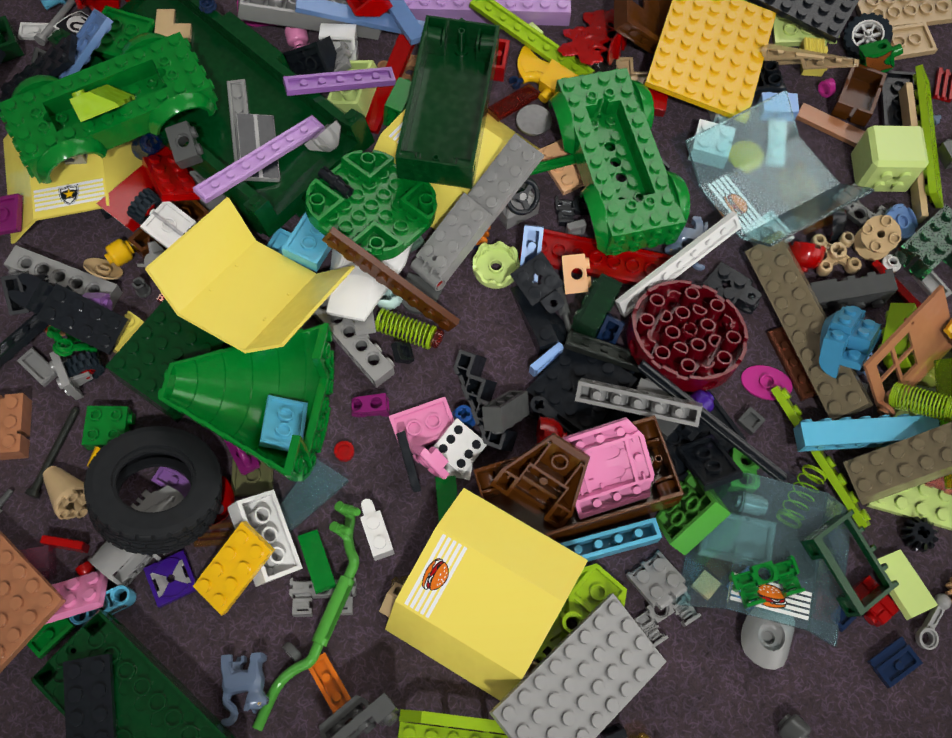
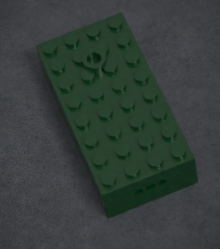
(153, 347)

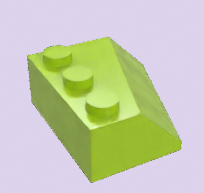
(98, 101)

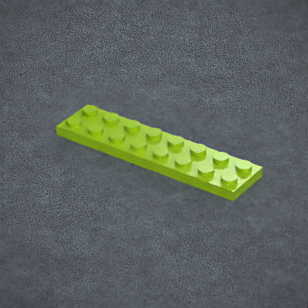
(926, 121)

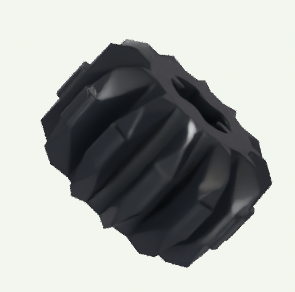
(914, 528)

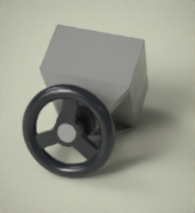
(522, 205)

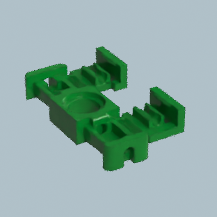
(779, 571)

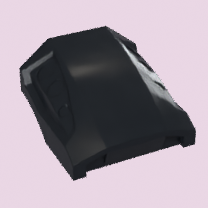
(770, 79)

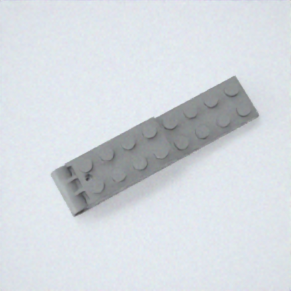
(475, 213)

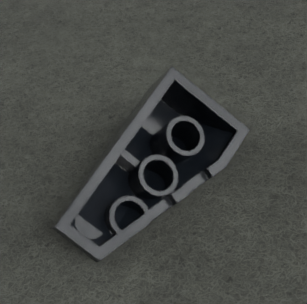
(312, 57)
(543, 327)

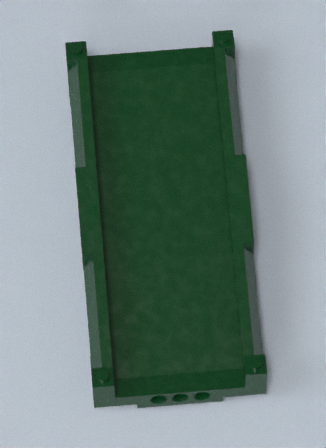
(237, 52)

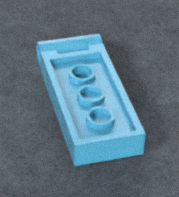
(306, 245)

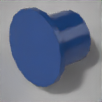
(464, 414)

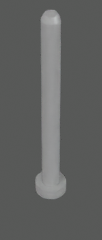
(41, 38)

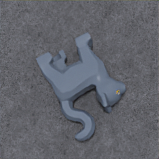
(686, 237)
(238, 681)

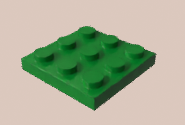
(124, 27)

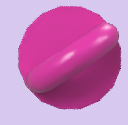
(827, 87)

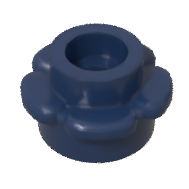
(207, 6)

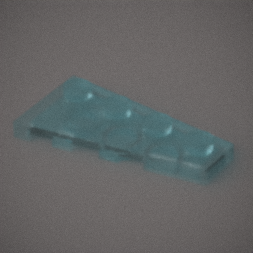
(311, 494)

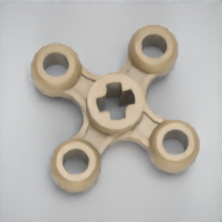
(836, 254)

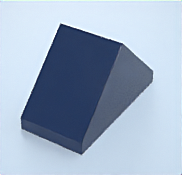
(611, 330)

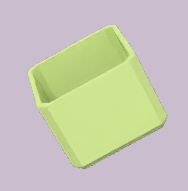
(889, 158)

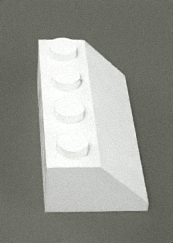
(267, 519)

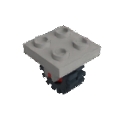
(76, 371)

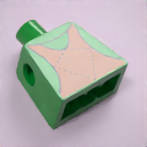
(879, 55)

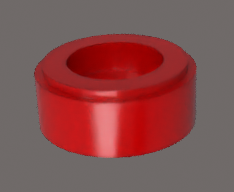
(344, 451)

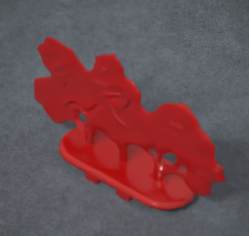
(589, 38)

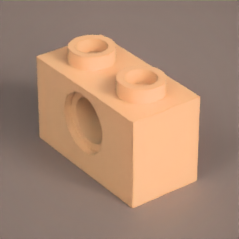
(571, 262)

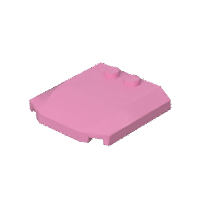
(617, 467)

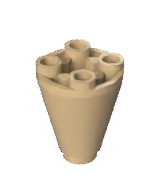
(65, 493)

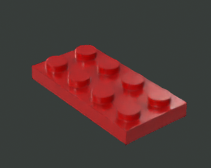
(169, 179)

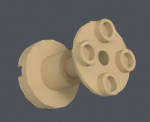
(877, 238)

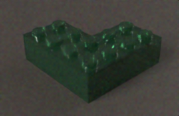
(930, 244)

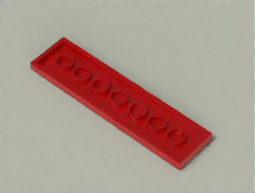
(625, 267)

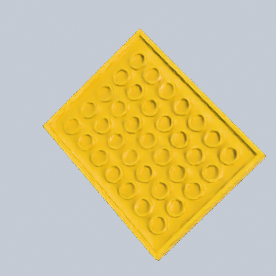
(711, 53)

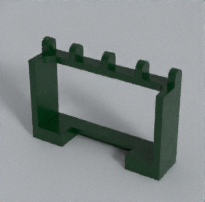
(818, 550)

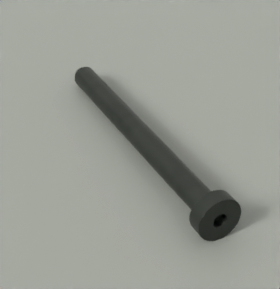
(34, 490)

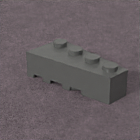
(852, 291)

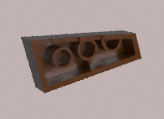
(140, 238)

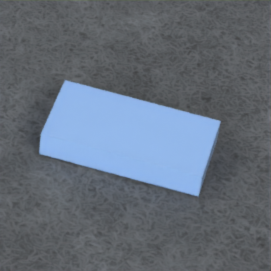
(546, 359)

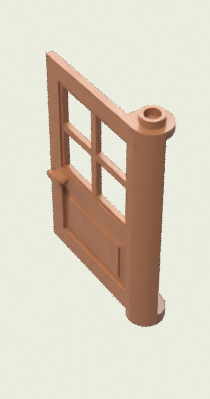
(927, 344)

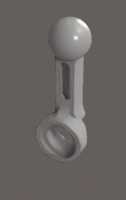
(931, 621)

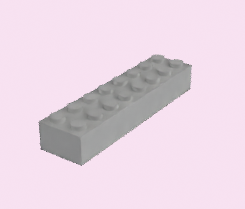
(283, 13)

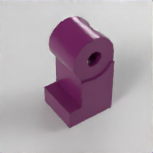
(370, 405)

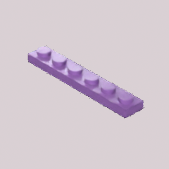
(338, 81)

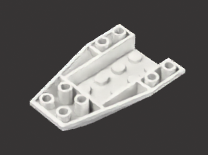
(359, 290)

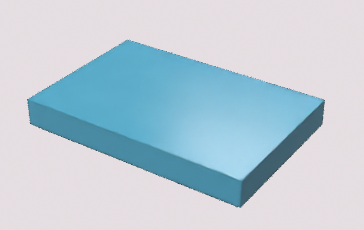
(281, 421)

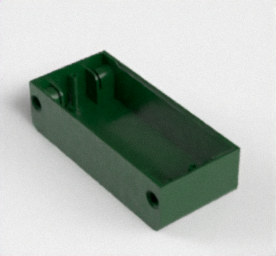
(448, 102)
(146, 694)

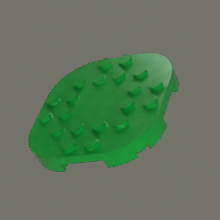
(383, 210)

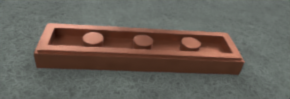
(791, 363)

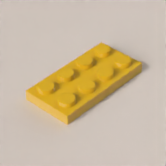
(233, 567)

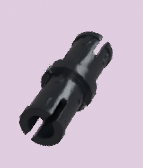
(335, 182)

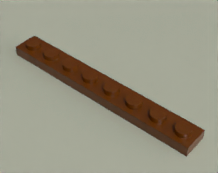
(390, 279)

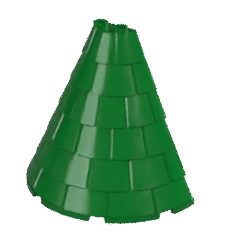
(231, 388)

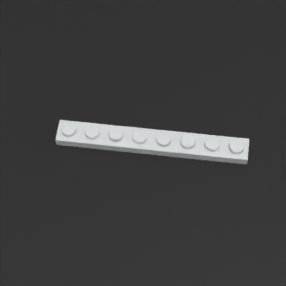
(680, 261)

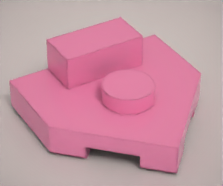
(430, 459)

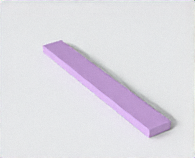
(257, 159)

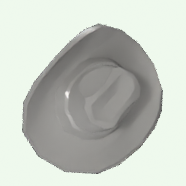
(766, 642)

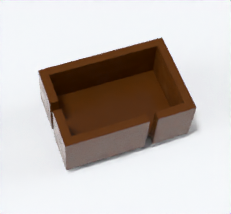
(859, 94)

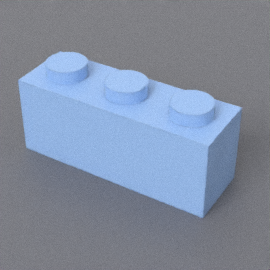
(531, 244)

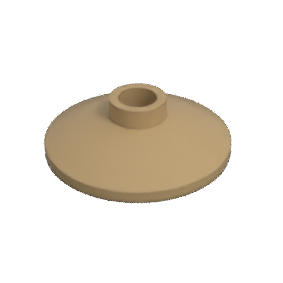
(102, 268)

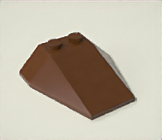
(547, 476)

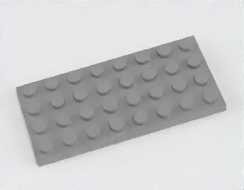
(582, 679)

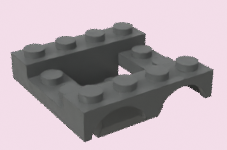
(381, 711)

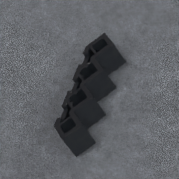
(479, 393)

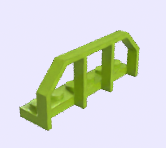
(411, 730)

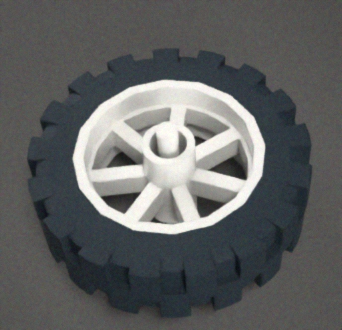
(862, 22)

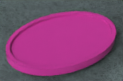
(761, 379)

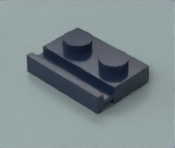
(894, 662)

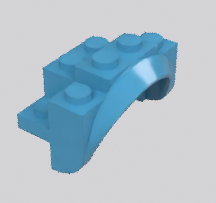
(844, 329)

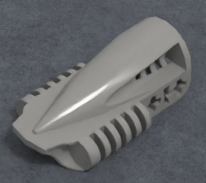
(110, 558)

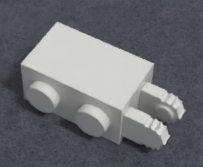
(375, 531)

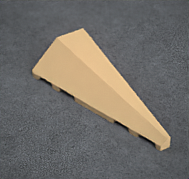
(808, 59)

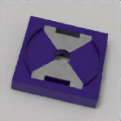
(179, 587)

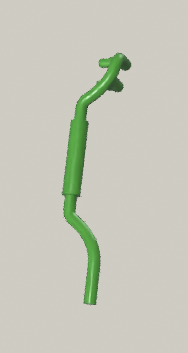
(330, 616)

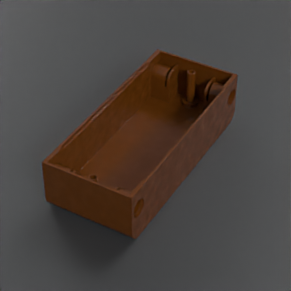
(664, 491)

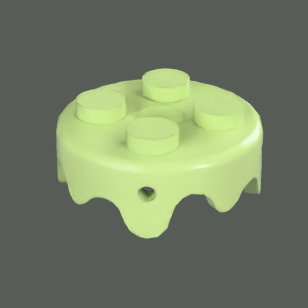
(495, 253)

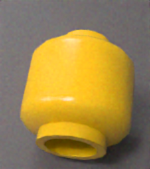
(119, 252)

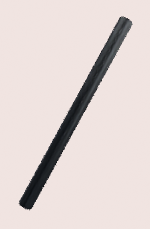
(715, 424)

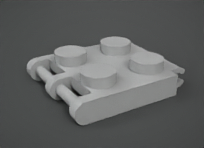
(658, 581)

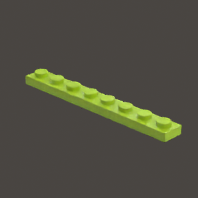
(527, 35)
(825, 462)

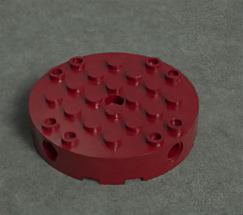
(687, 334)

